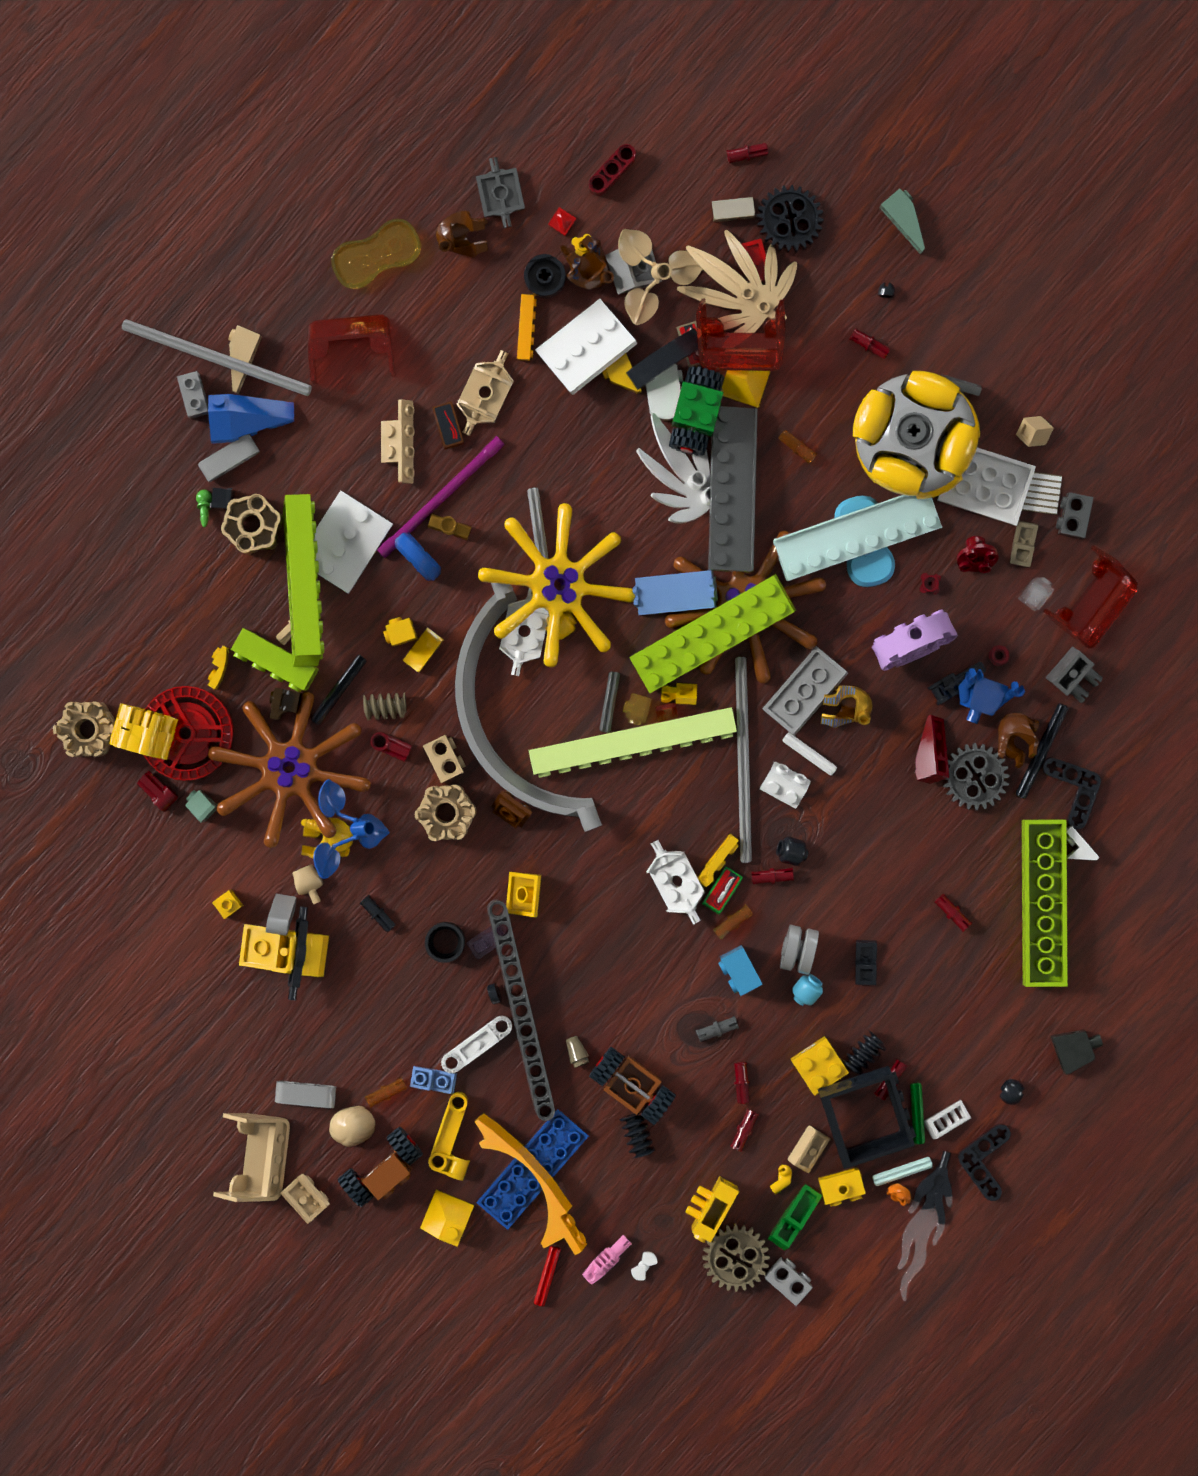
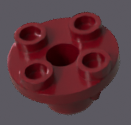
(977, 556)

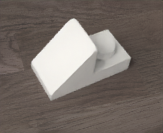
(1083, 850)

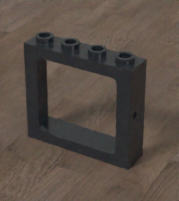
(878, 1147)

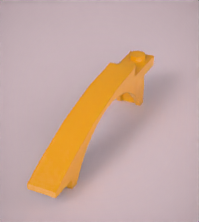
(560, 1223)

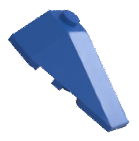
(242, 415)

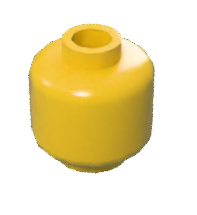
(567, 625)

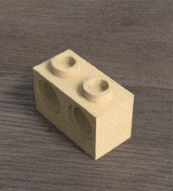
(439, 761)

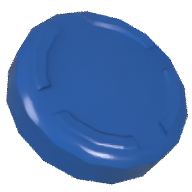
(417, 556)

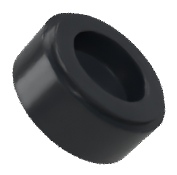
(494, 993)

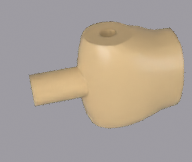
(308, 881)

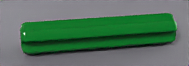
(917, 1113)

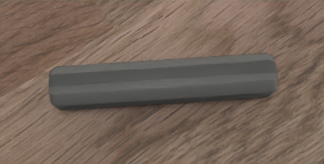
(609, 702)

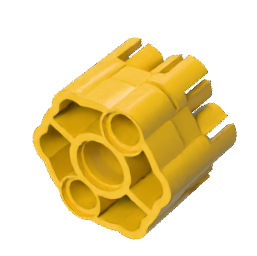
(143, 731)

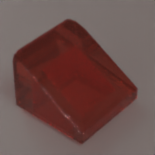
(666, 712)

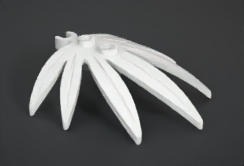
(696, 483)

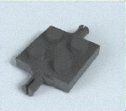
(500, 192)

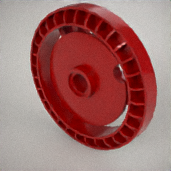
(202, 729)

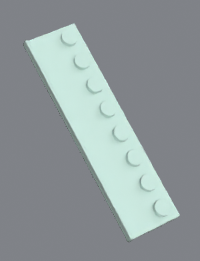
(855, 534)

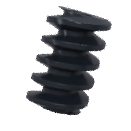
(864, 1053)
(637, 1135)

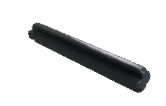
(338, 689)

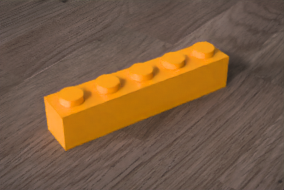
(526, 327)

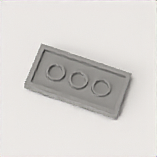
(805, 691)

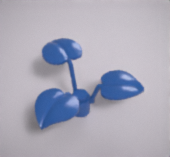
(366, 829)

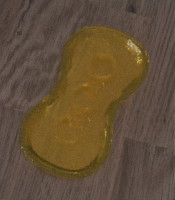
(389, 247)

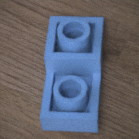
(433, 1080)

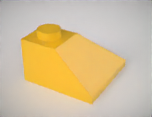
(745, 386)
(447, 1217)

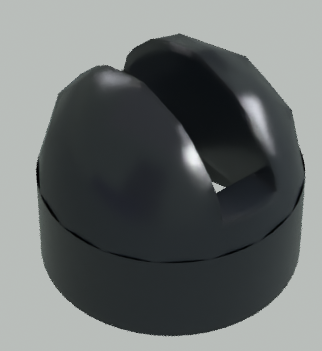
(886, 292)

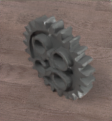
(992, 766)

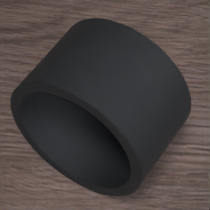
(440, 957)

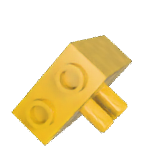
(713, 1209)

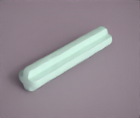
(902, 1171)

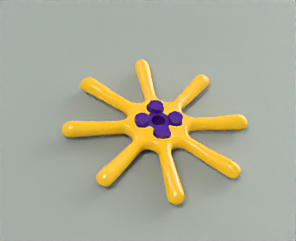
(543, 589)

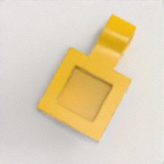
(682, 693)

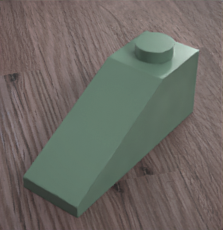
(903, 215)

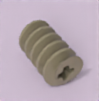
(384, 706)

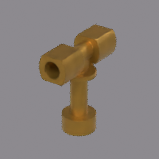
(449, 526)

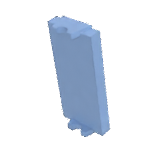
(675, 592)

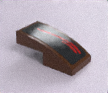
(448, 425)

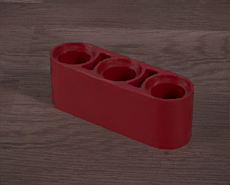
(615, 160)

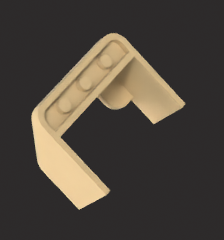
(263, 1158)

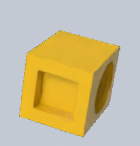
(227, 904)

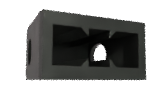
(1075, 1049)

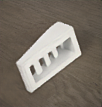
(935, 1134)

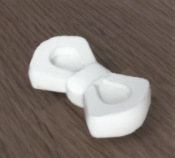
(639, 1271)

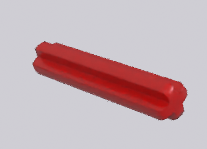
(547, 1276)

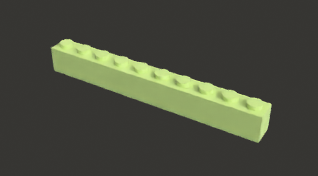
(631, 741)

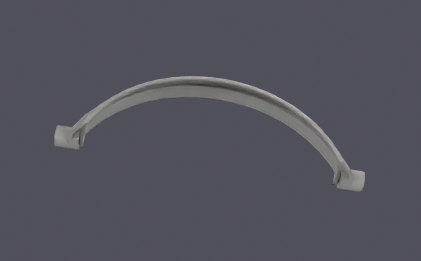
(473, 731)

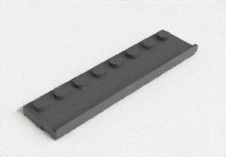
(733, 490)

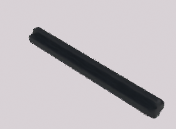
(1042, 750)

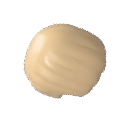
(352, 1126)

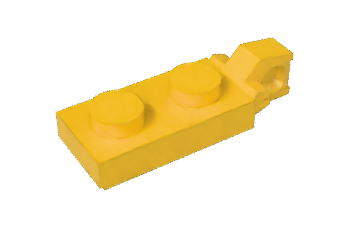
(717, 860)

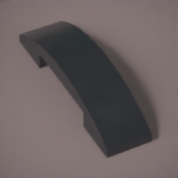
(663, 359)

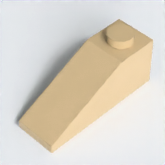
(242, 347)

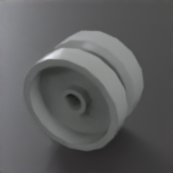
(795, 948)

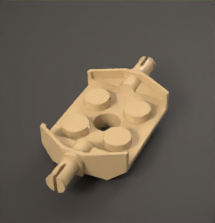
(479, 409)

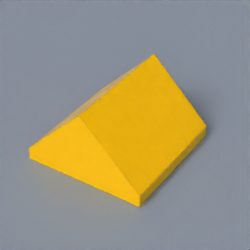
(523, 894)

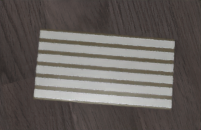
(1043, 493)

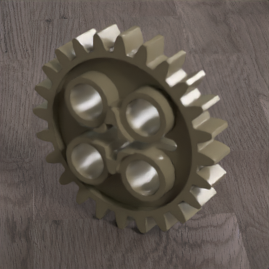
(725, 1273)

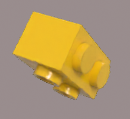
(399, 631)

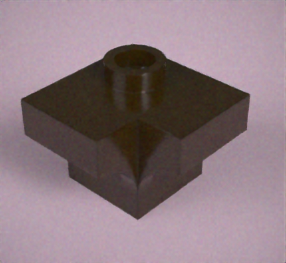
(283, 701)

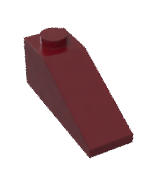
(932, 752)

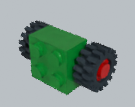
(696, 410)

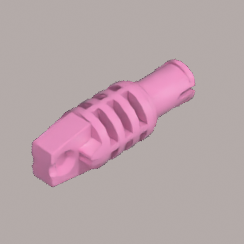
(606, 1260)

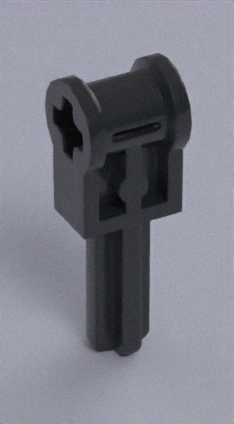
(948, 686)

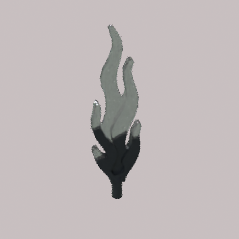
(929, 1216)

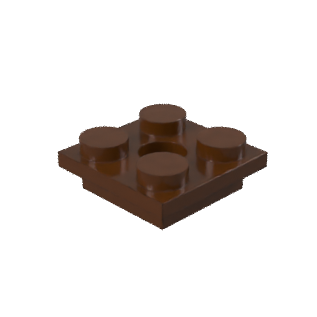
(510, 810)

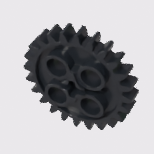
(772, 221)

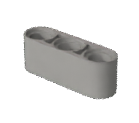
(228, 458)
(281, 914)
(305, 1094)

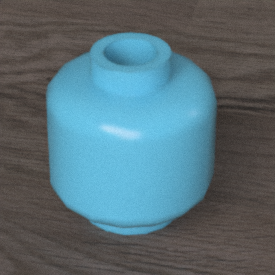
(807, 990)

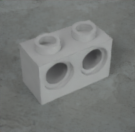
(193, 394)
(785, 1284)

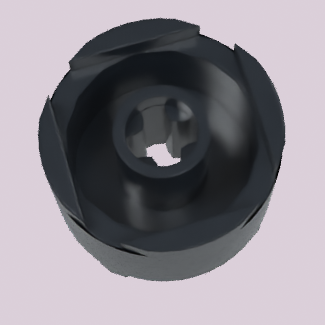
(534, 270)

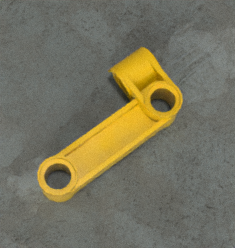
(453, 1166)

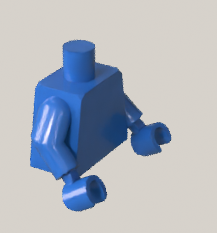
(985, 694)

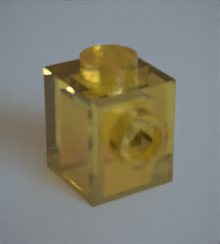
(637, 708)

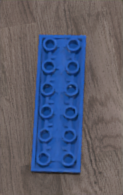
(517, 1184)

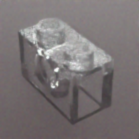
(1036, 593)

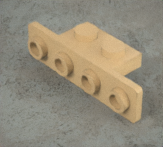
(398, 441)

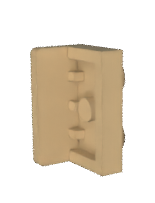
(305, 1198)

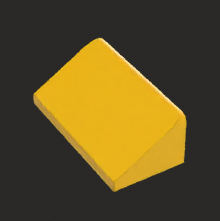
(423, 650)

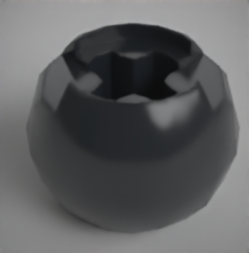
(1011, 1091)

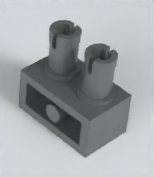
(1070, 672)

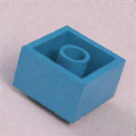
(740, 970)

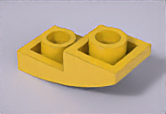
(220, 660)

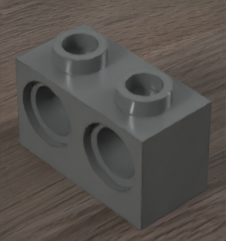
(1080, 517)

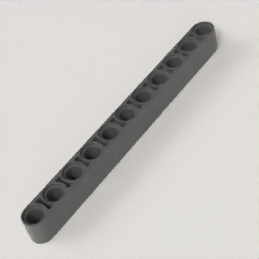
(527, 1017)

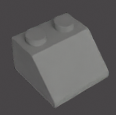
(627, 276)

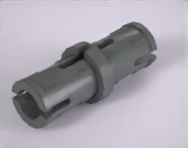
(717, 1029)

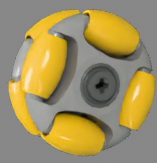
(916, 434)

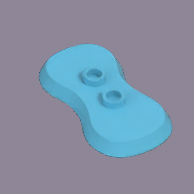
(872, 567)

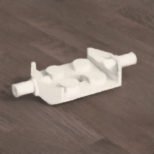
(527, 648)
(677, 898)

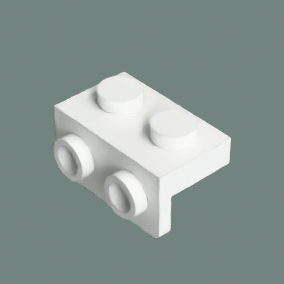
(785, 784)

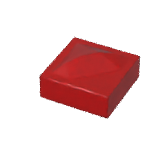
(562, 221)

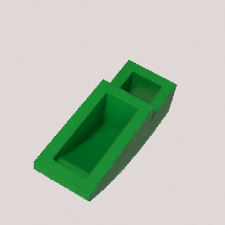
(795, 1217)

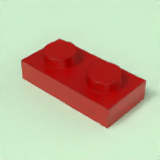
(757, 254)

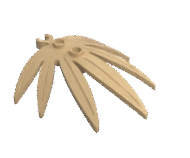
(752, 298)

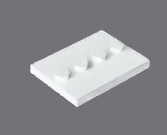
(586, 346)
(992, 487)
(348, 540)

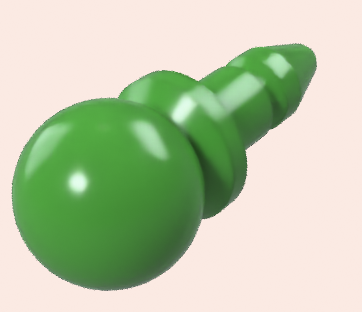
(204, 499)

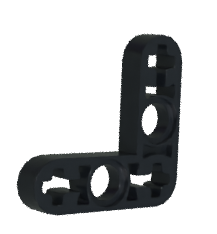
(1083, 788)
(978, 1155)

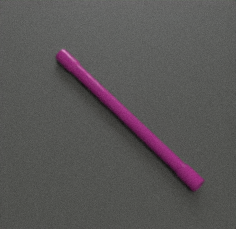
(487, 452)

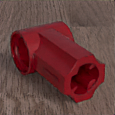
(393, 746)
(161, 794)

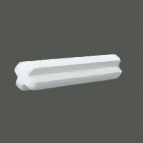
(809, 754)

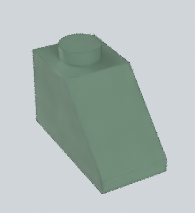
(201, 805)

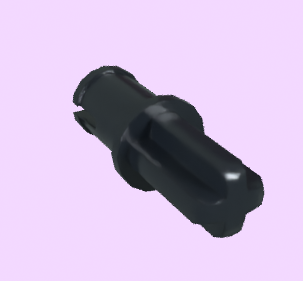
(377, 913)

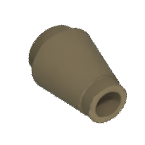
(577, 1052)

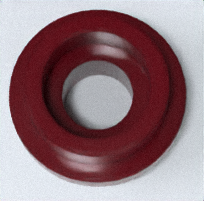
(1005, 655)

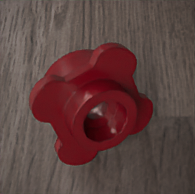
(930, 578)

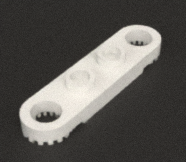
(476, 1044)

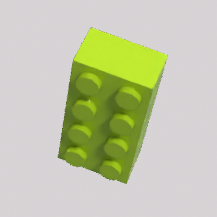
(274, 659)

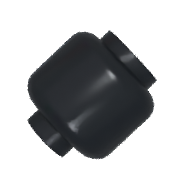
(792, 851)

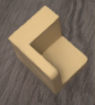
(1034, 431)

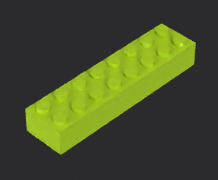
(301, 578)
(712, 633)
(1044, 902)

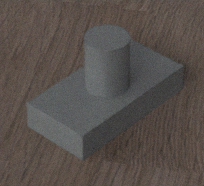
(965, 386)

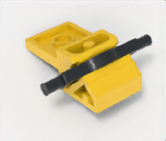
(292, 954)

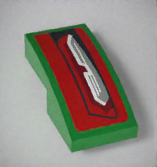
(722, 890)

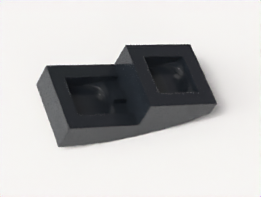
(866, 962)

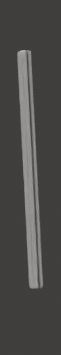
(216, 357)
(743, 759)

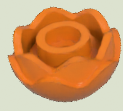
(899, 1193)

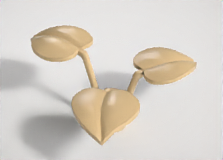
(682, 268)

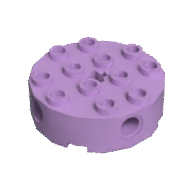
(914, 640)

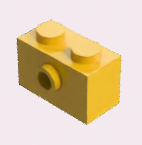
(842, 1186)

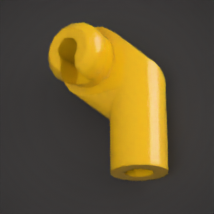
(784, 1179)

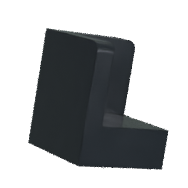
(221, 498)

